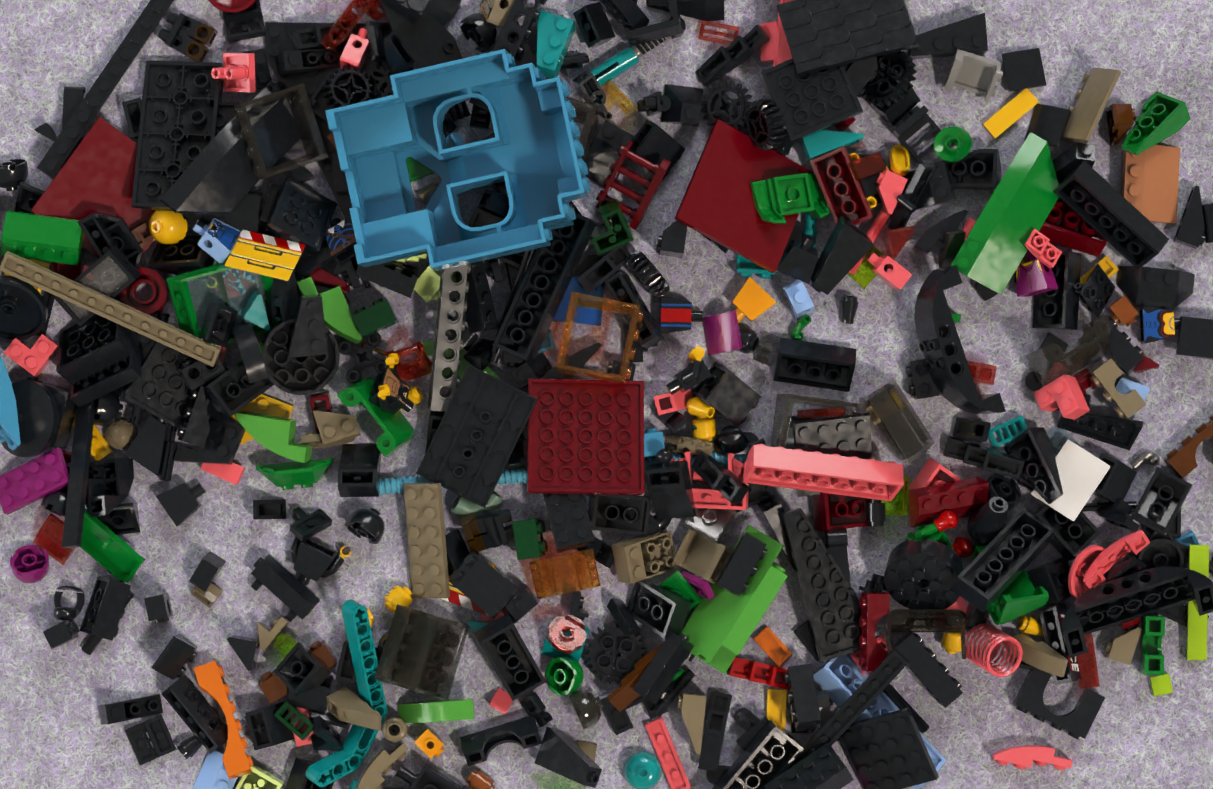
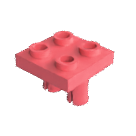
(237, 72)

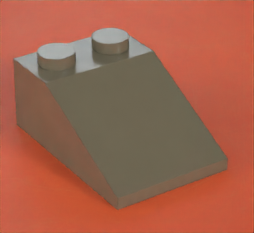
(693, 711)

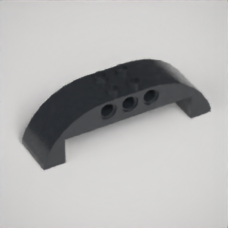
(943, 347)
(1133, 598)

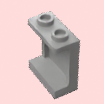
(974, 74)

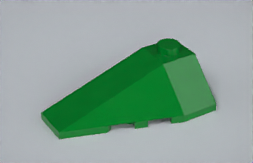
(1159, 120)

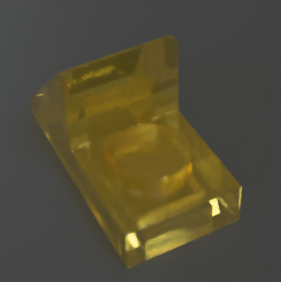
(616, 95)

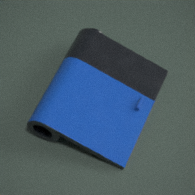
(585, 315)

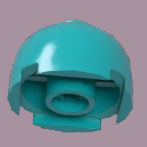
(642, 770)

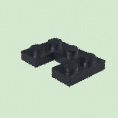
(620, 720)

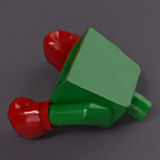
(935, 532)

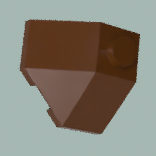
(1119, 120)

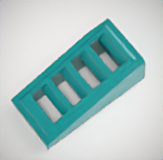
(1022, 423)

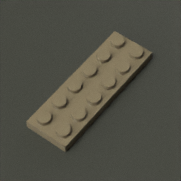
(426, 540)

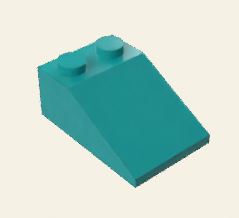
(827, 141)

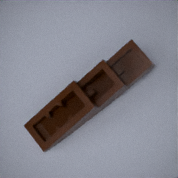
(625, 694)

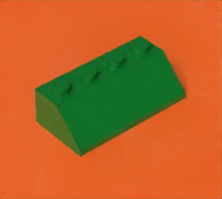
(42, 238)

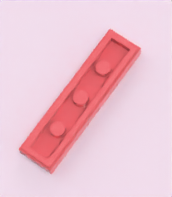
(667, 754)

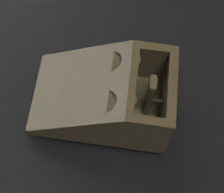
(643, 557)

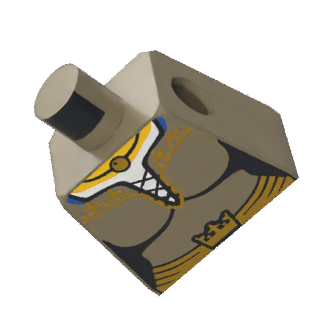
(496, 10)

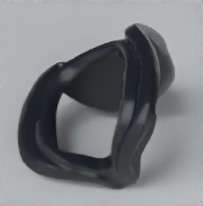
(66, 613)

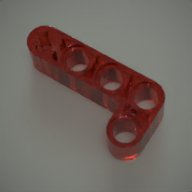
(351, 19)

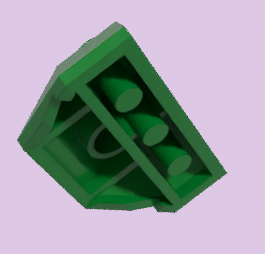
(296, 473)

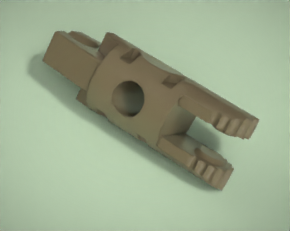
(682, 444)

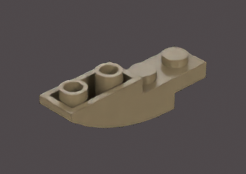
(380, 764)

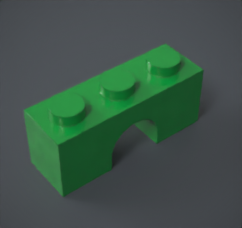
(1151, 638)

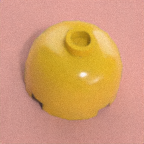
(167, 226)

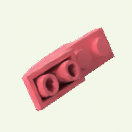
(1024, 756)

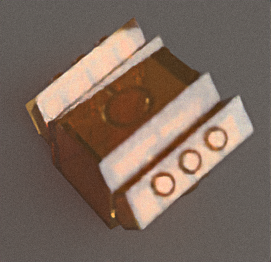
(564, 573)

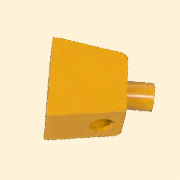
(752, 301)

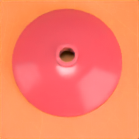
(1079, 568)

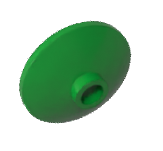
(949, 137)

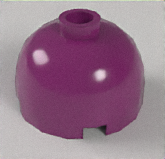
(30, 564)

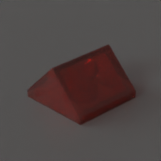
(896, 239)

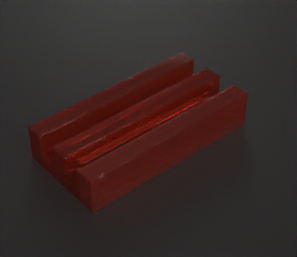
(717, 25)

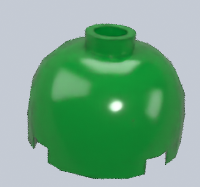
(564, 675)

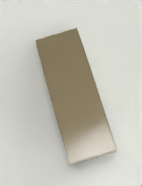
(1041, 655)

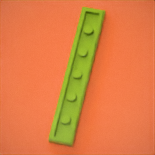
(1197, 625)

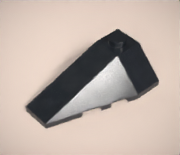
(699, 9)
(977, 170)
(1040, 462)

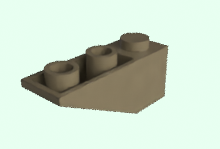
(351, 709)

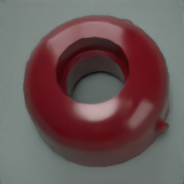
(159, 297)

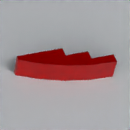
(758, 672)

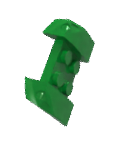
(789, 196)

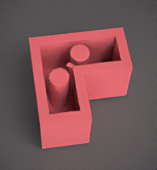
(35, 358)
(1062, 394)

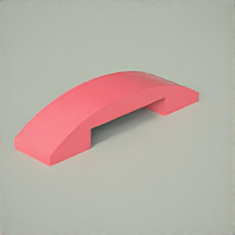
(1112, 555)

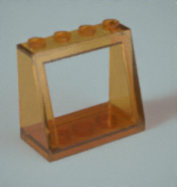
(587, 301)

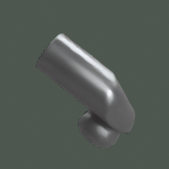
(1145, 458)

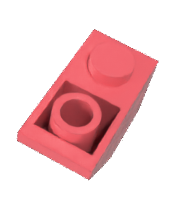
(670, 403)

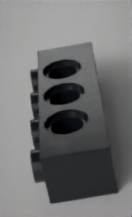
(623, 290)
(198, 723)

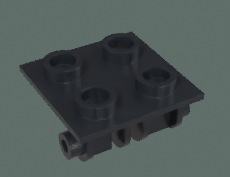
(1095, 291)

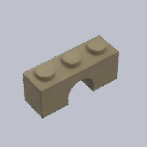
(1105, 377)

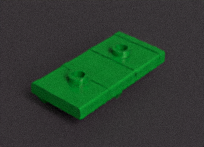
(109, 549)

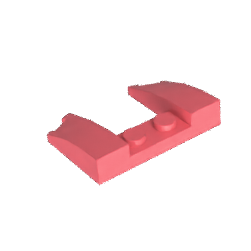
(712, 498)

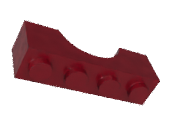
(873, 607)

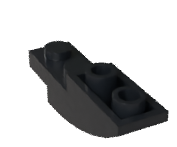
(715, 731)

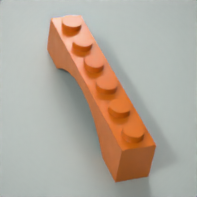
(234, 758)

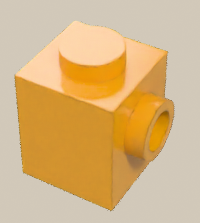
(430, 743)

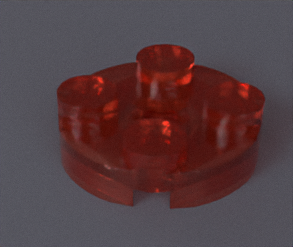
(564, 643)

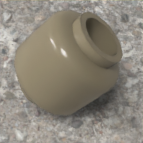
(396, 736)

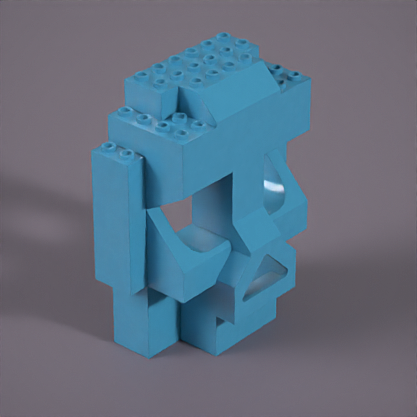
(531, 152)

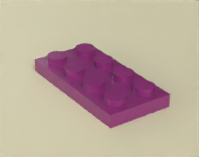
(33, 481)

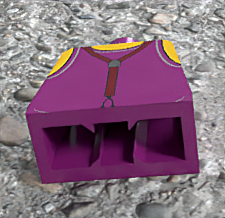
(1034, 277)

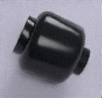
(749, 340)

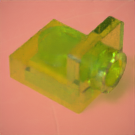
(284, 644)

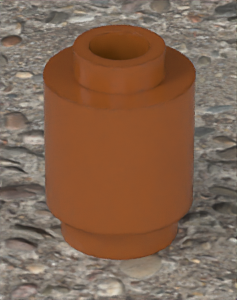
(479, 780)

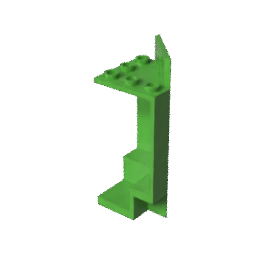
(725, 623)

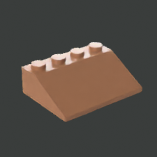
(1152, 182)

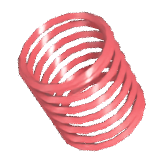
(1000, 637)

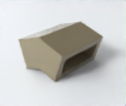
(208, 597)

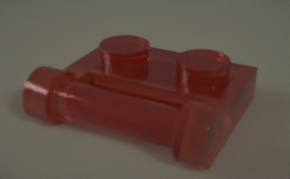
(415, 366)

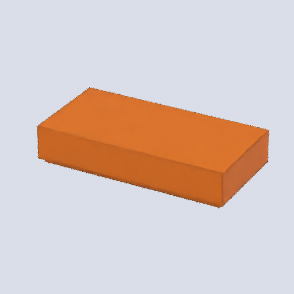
(772, 646)

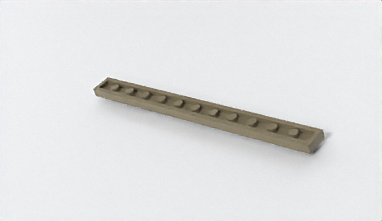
(110, 308)

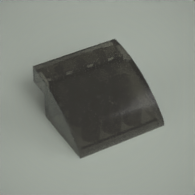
(421, 652)

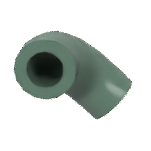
(465, 507)

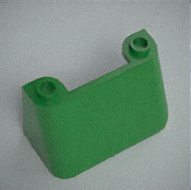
(395, 426)
(1016, 599)

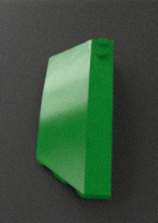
(1009, 217)

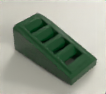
(303, 736)

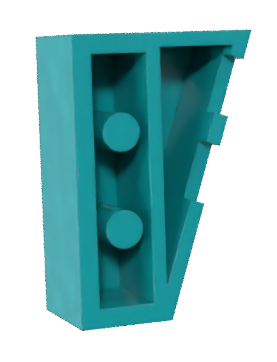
(553, 41)

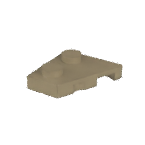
(336, 427)

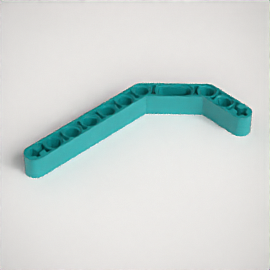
(370, 690)

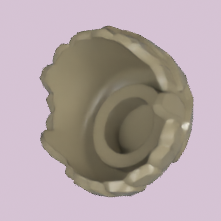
(120, 434)

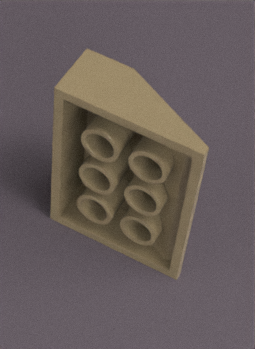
(1089, 104)

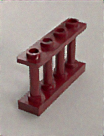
(650, 185)

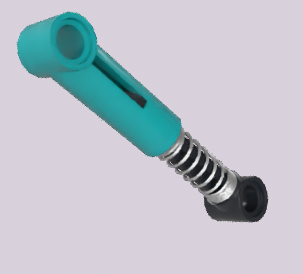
(627, 58)

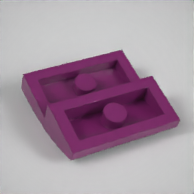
(722, 333)

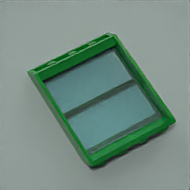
(220, 284)

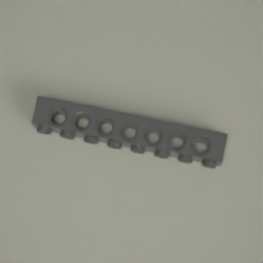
(436, 401)

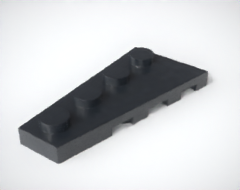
(1106, 429)

